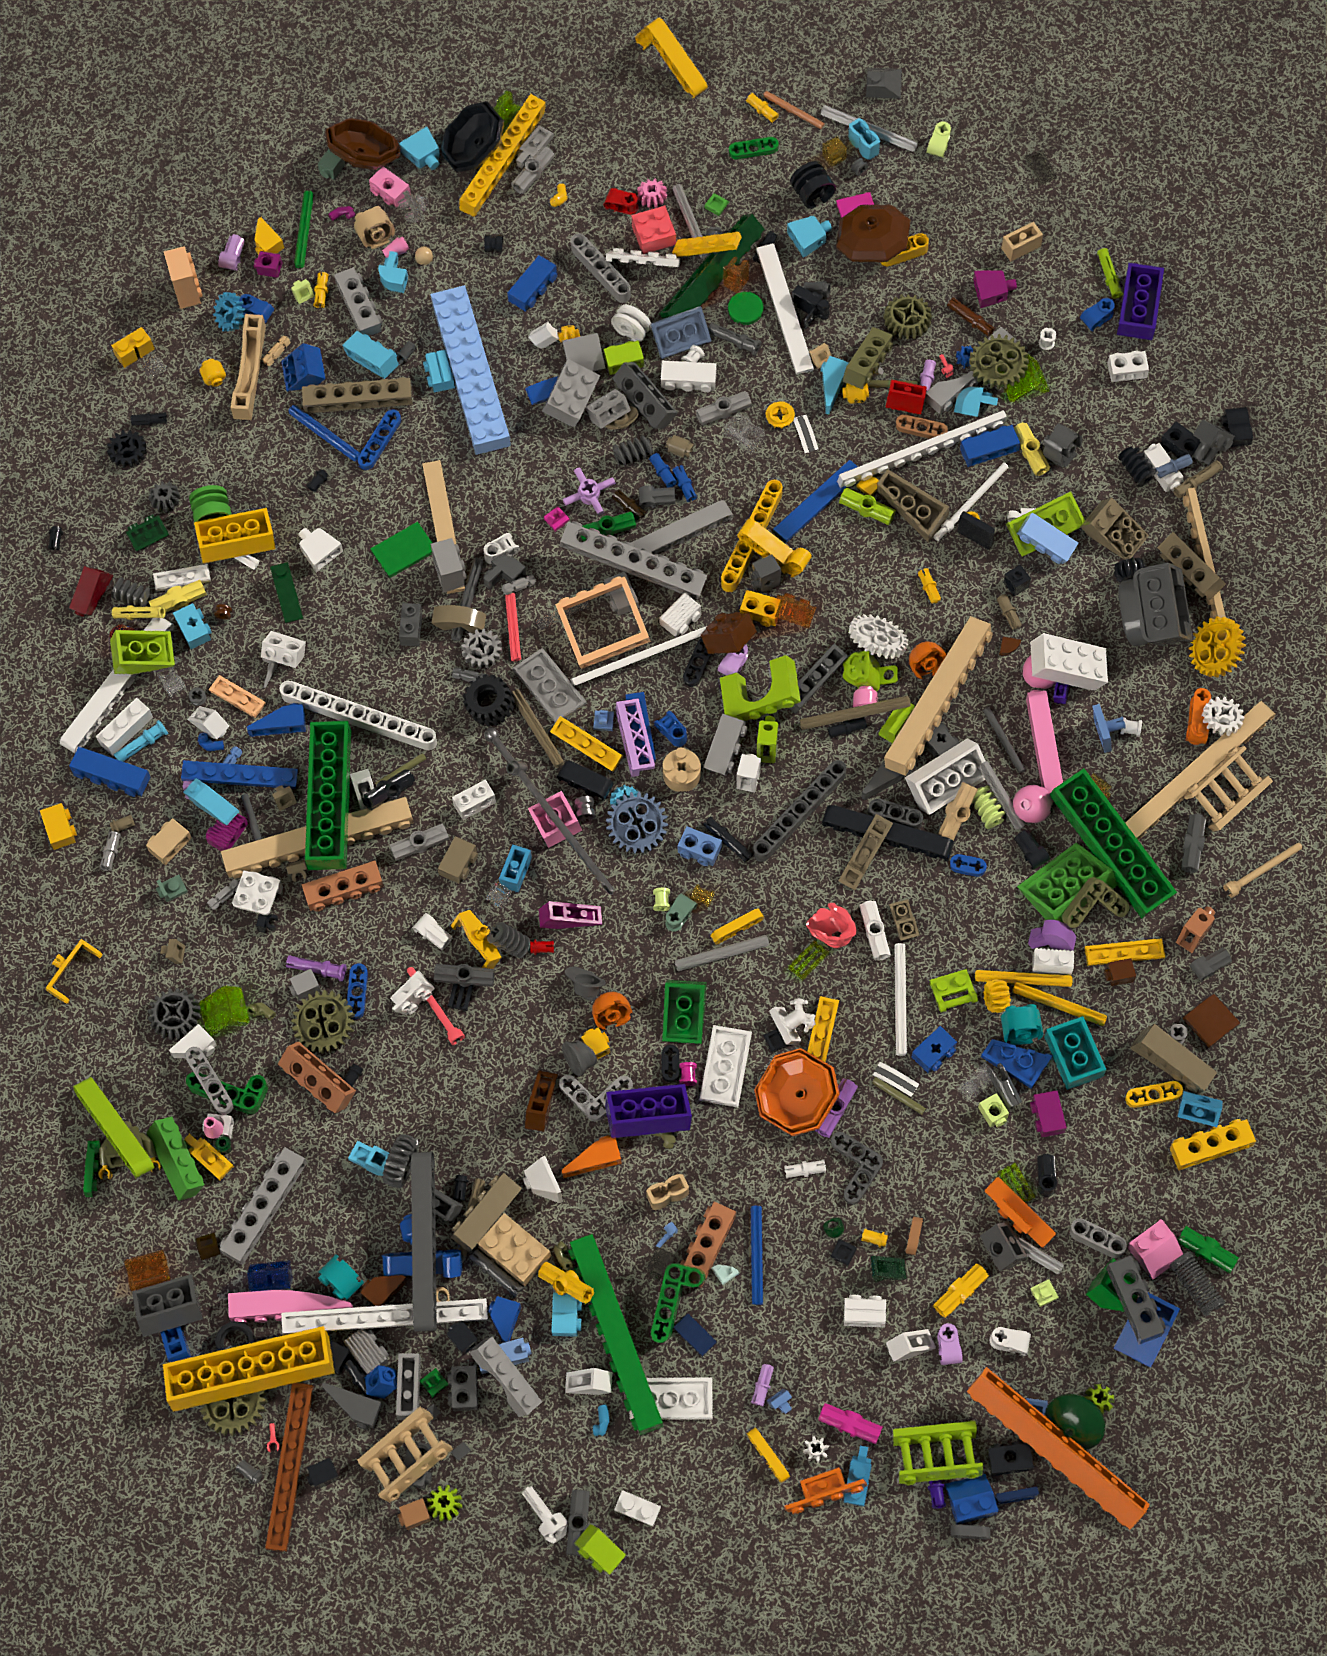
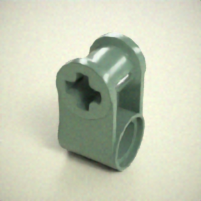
(680, 910)

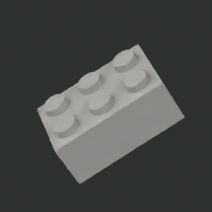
(570, 393)

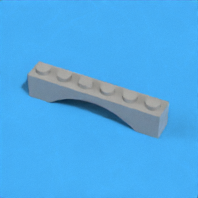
(945, 393)

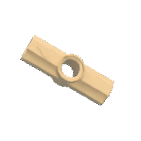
(958, 811)

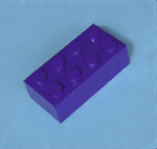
(1140, 301)
(648, 1111)

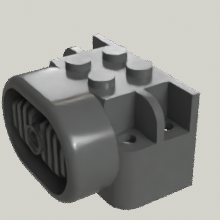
(1155, 606)

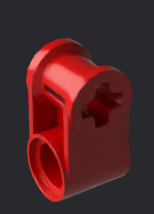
(620, 201)

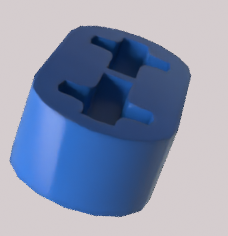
(968, 870)

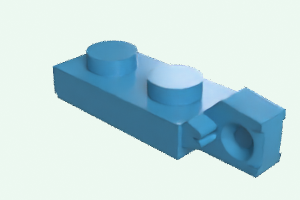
(859, 1469)

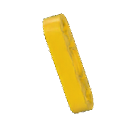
(741, 923)
(1158, 1087)
(765, 1450)

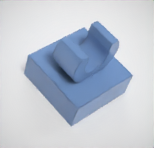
(603, 720)
(780, 1400)

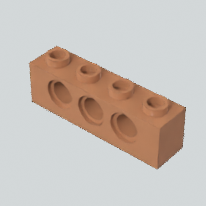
(347, 877)
(316, 1077)
(721, 1215)

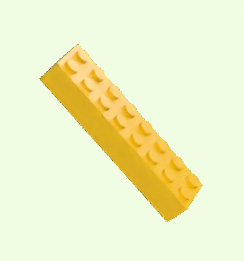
(248, 1368)

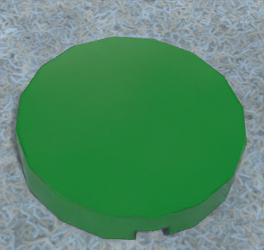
(745, 308)

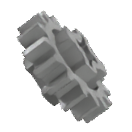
(488, 642)

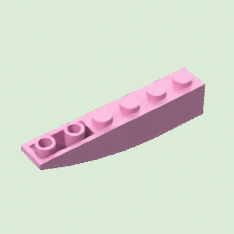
(271, 1303)

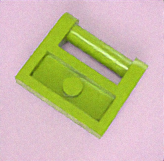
(950, 985)

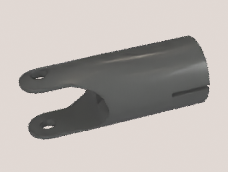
(1005, 1088)

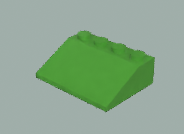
(1060, 884)

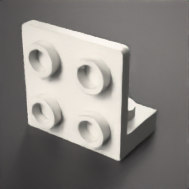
(412, 994)

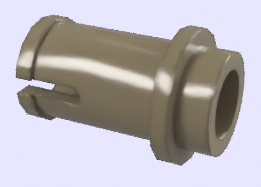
(121, 824)

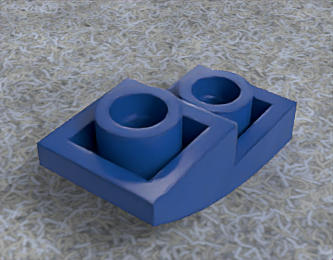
(540, 391)

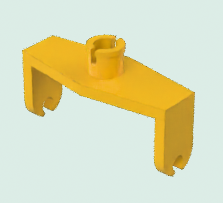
(477, 935)
(63, 963)

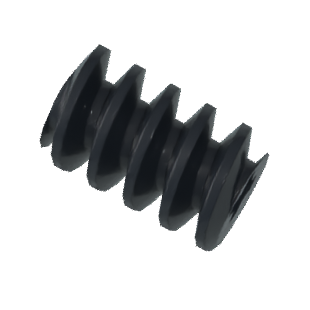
(1136, 466)

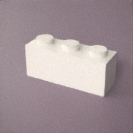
(688, 376)
(124, 726)

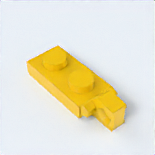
(208, 1157)

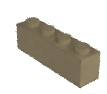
(486, 1212)

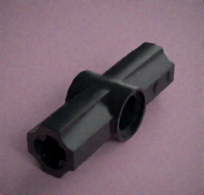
(388, 789)

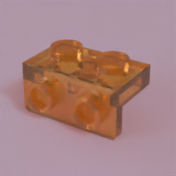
(147, 1270)

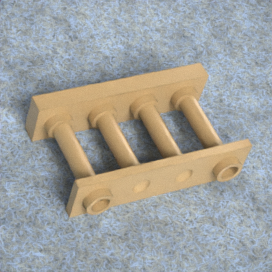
(1245, 795)
(392, 1441)

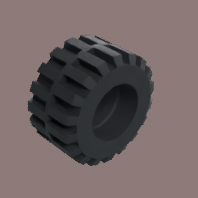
(480, 689)

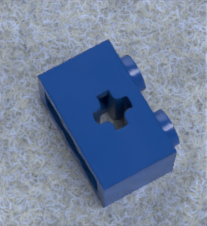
(937, 1040)

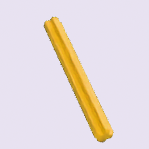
(1024, 978)
(1059, 1003)

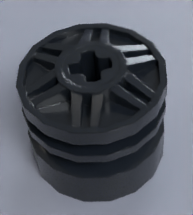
(812, 182)

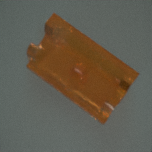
(736, 276)

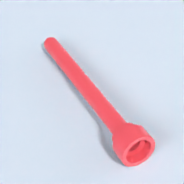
(453, 1033)

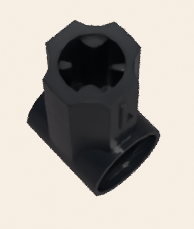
(1033, 853)
(1046, 1174)

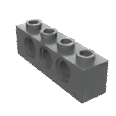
(644, 395)
(818, 675)
(1143, 1331)

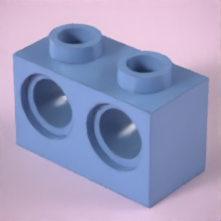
(702, 842)

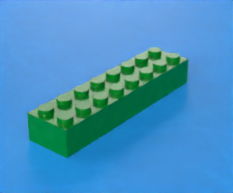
(328, 795)
(1113, 843)

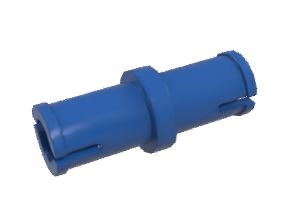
(663, 470)
(684, 483)

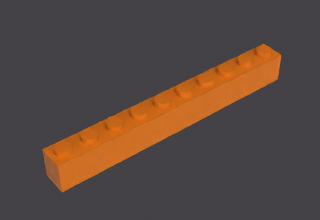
(1058, 1449)

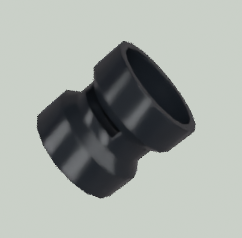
(492, 243)

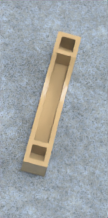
(252, 346)

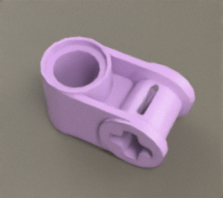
(733, 662)
(949, 1348)

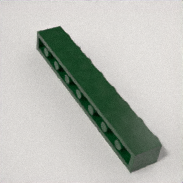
(710, 272)

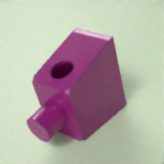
(992, 287)

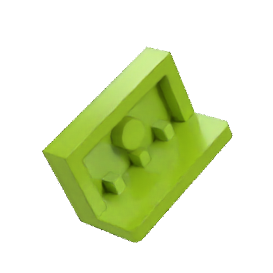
(895, 723)

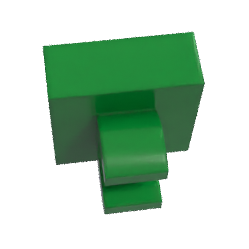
(434, 1382)

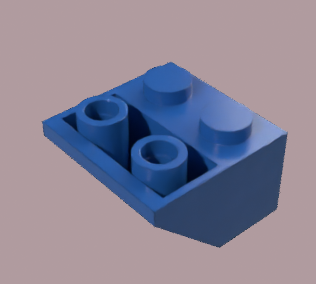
(303, 367)

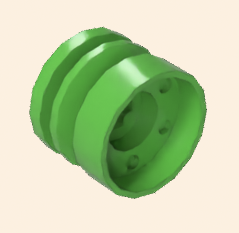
(209, 503)

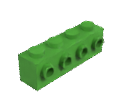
(175, 1158)

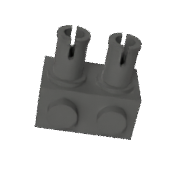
(1212, 440)

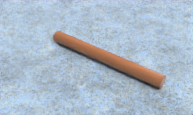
(794, 110)

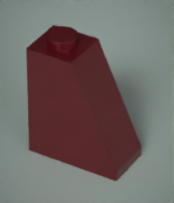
(89, 590)

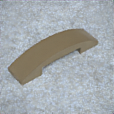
(865, 852)

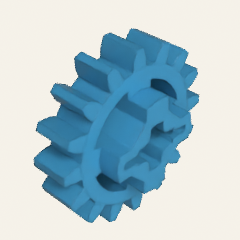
(229, 311)

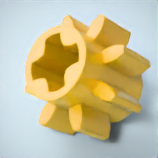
(568, 332)

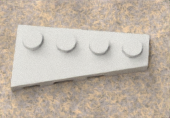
(635, 255)

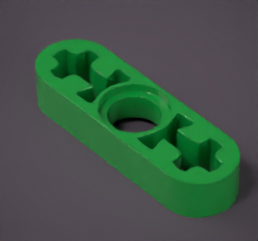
(755, 142)

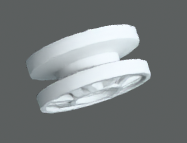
(631, 322)

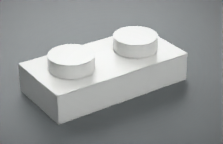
(637, 1508)

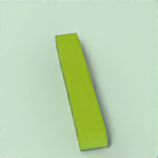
(113, 1127)

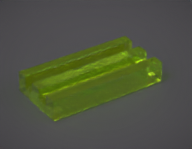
(791, 967)
(1008, 1169)

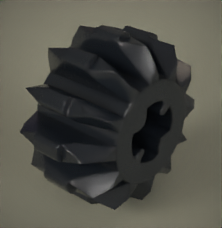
(1126, 568)

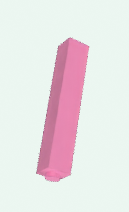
(1044, 739)

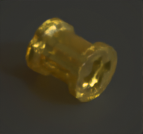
(702, 895)

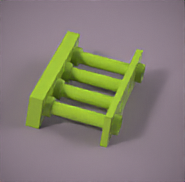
(934, 1433)

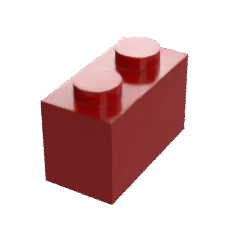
(906, 397)

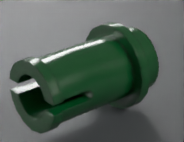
(219, 1144)

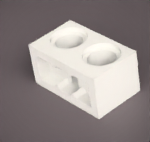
(1128, 369)
(283, 649)
(748, 772)
(474, 799)

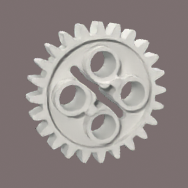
(878, 636)

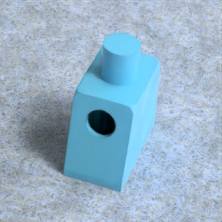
(421, 149)
(808, 234)

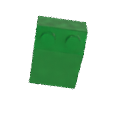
(684, 1011)

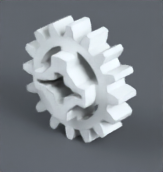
(1222, 716)

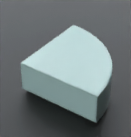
(724, 1273)

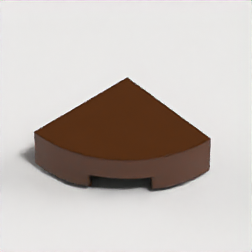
(1009, 645)

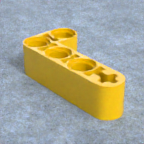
(766, 543)

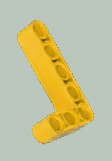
(673, 54)

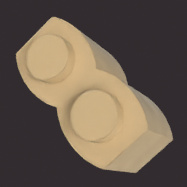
(672, 1190)

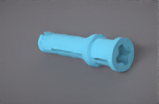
(147, 737)

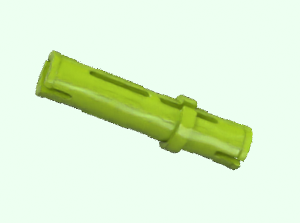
(1112, 280)

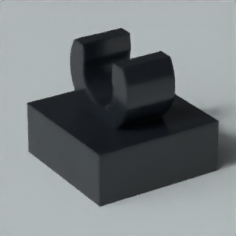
(264, 922)

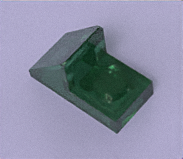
(887, 1268)

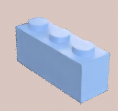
(1047, 539)

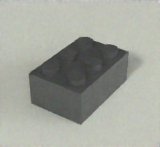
(167, 1305)

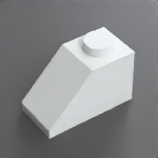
(209, 722)
(362, 784)
(195, 1038)
(910, 1344)
(589, 1382)

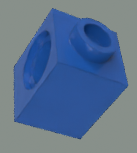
(381, 1381)

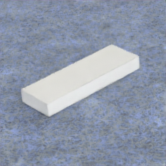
(181, 577)

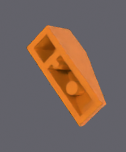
(597, 1156)

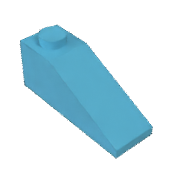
(832, 378)
(210, 802)

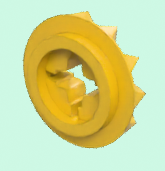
(786, 410)

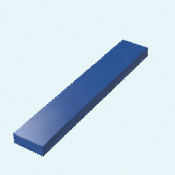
(812, 505)

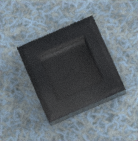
(774, 1040)
(843, 1252)

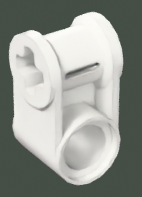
(501, 546)
(1012, 1341)

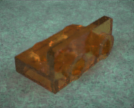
(795, 611)

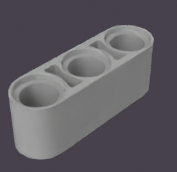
(1087, 1238)

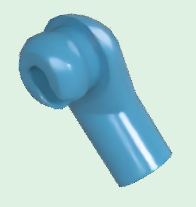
(603, 1421)

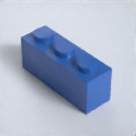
(532, 283)
(989, 445)

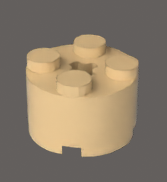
(374, 227)
(681, 760)

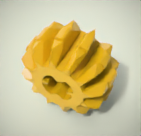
(996, 995)

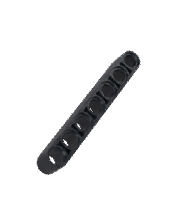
(898, 835)

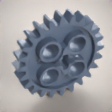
(620, 829)

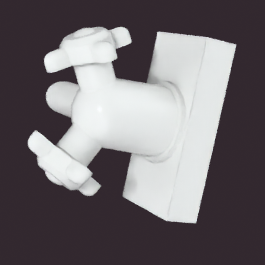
(787, 1023)

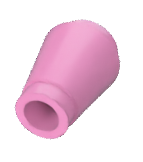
(398, 245)
(212, 1131)

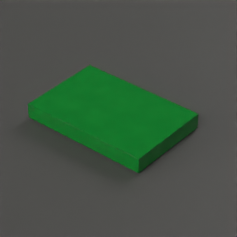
(403, 550)

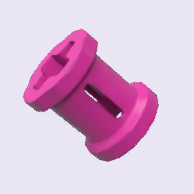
(688, 1073)

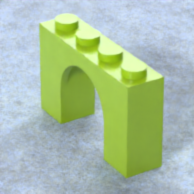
(782, 694)

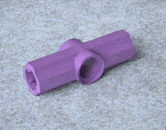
(846, 1089)

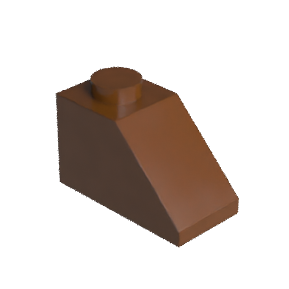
(382, 1289)

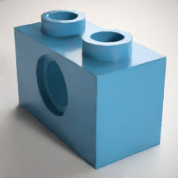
(515, 868)
(1200, 1109)

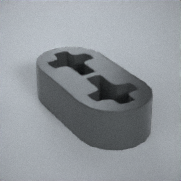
(970, 1532)

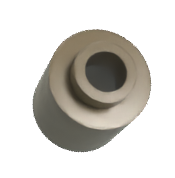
(679, 446)

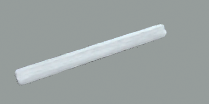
(900, 1000)

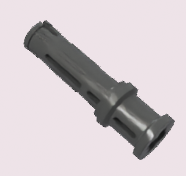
(742, 341)

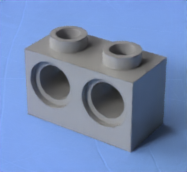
(608, 408)

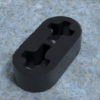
(674, 1063)

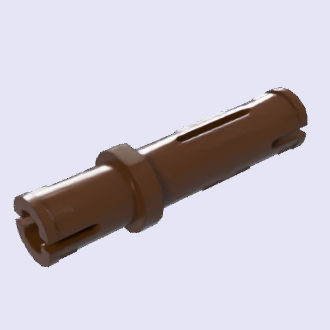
(971, 317)

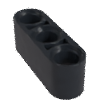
(585, 779)

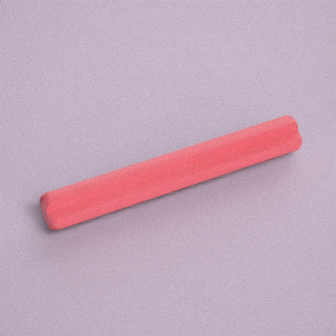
(513, 627)

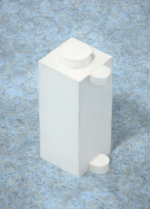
(1157, 457)

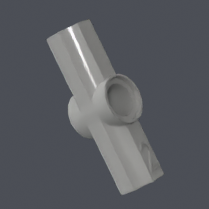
(533, 169)
(733, 404)
(430, 837)

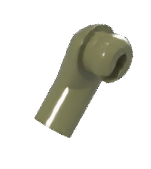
(259, 1009)
(668, 1139)
(563, 1260)

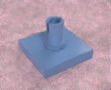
(1105, 727)

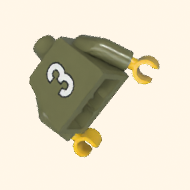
(110, 1157)

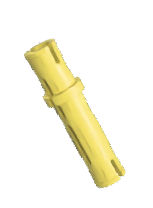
(121, 612)

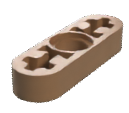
(919, 421)

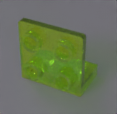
(1032, 381)

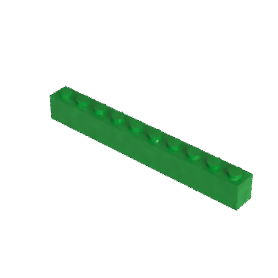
(616, 1335)

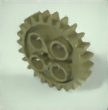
(998, 361)
(340, 1017)
(250, 1401)

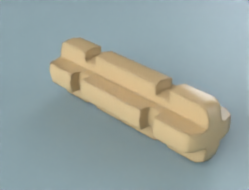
(276, 350)

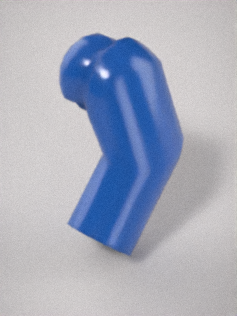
(206, 743)

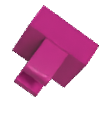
(556, 518)

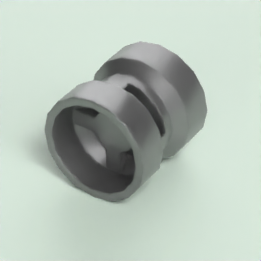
(584, 807)

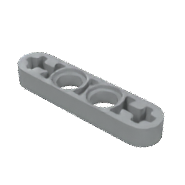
(207, 1081)

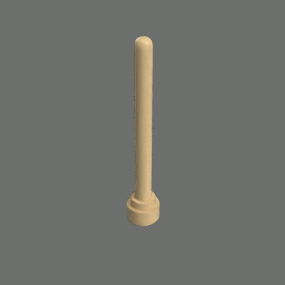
(1235, 886)

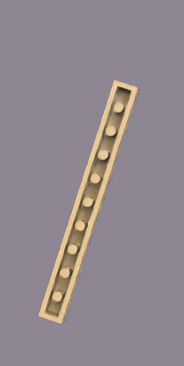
(937, 696)
(291, 844)

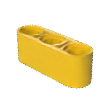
(913, 249)

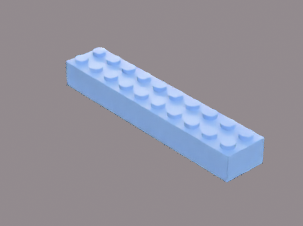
(470, 370)

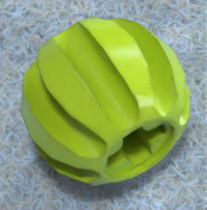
(1105, 1397)

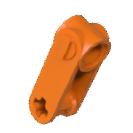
(1196, 730)

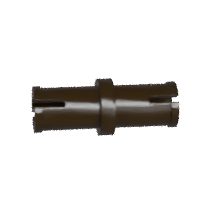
(628, 504)

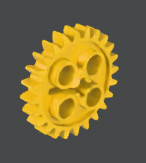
(1217, 647)

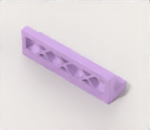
(628, 740)

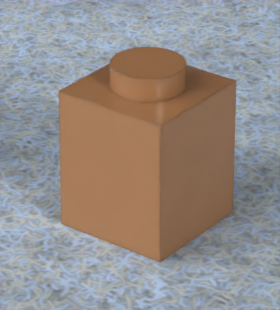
(414, 1514)

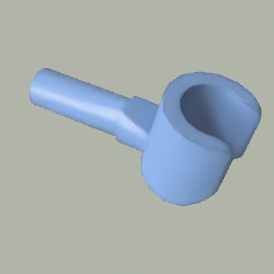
(670, 1229)

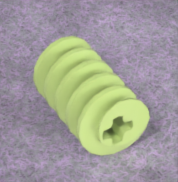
(986, 807)

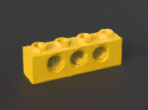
(1239, 1129)

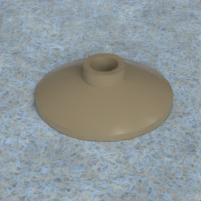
(625, 420)

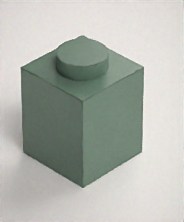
(330, 165)

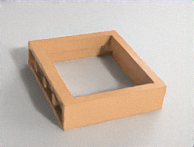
(613, 649)

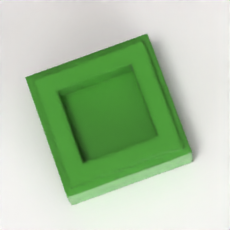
(716, 204)

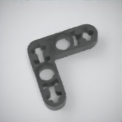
(864, 1168)

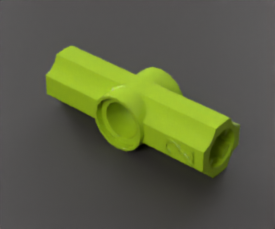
(858, 501)

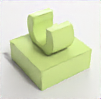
(302, 291)
(1044, 1293)

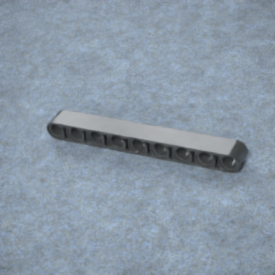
(423, 1241)

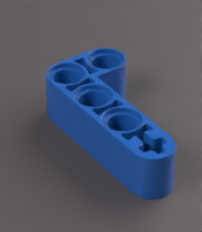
(400, 1263)

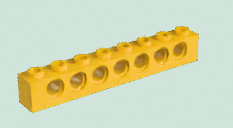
(501, 158)

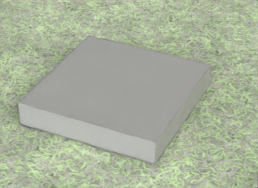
(585, 351)

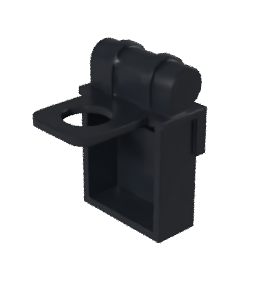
(810, 303)

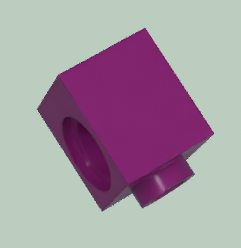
(271, 270)

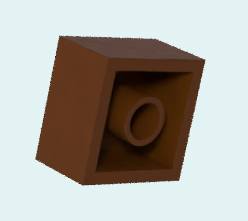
(728, 633)

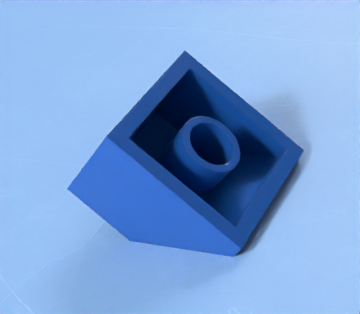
(971, 1499)

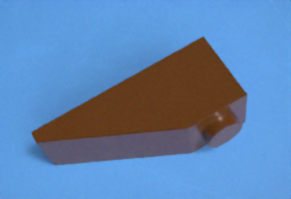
(540, 1101)

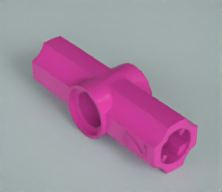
(850, 1423)

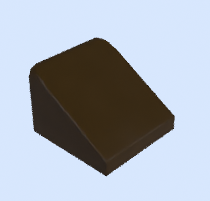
(207, 1246)

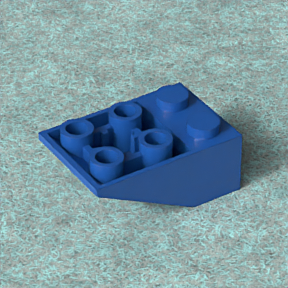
(1146, 1352)

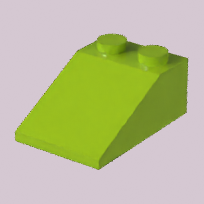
(141, 651)

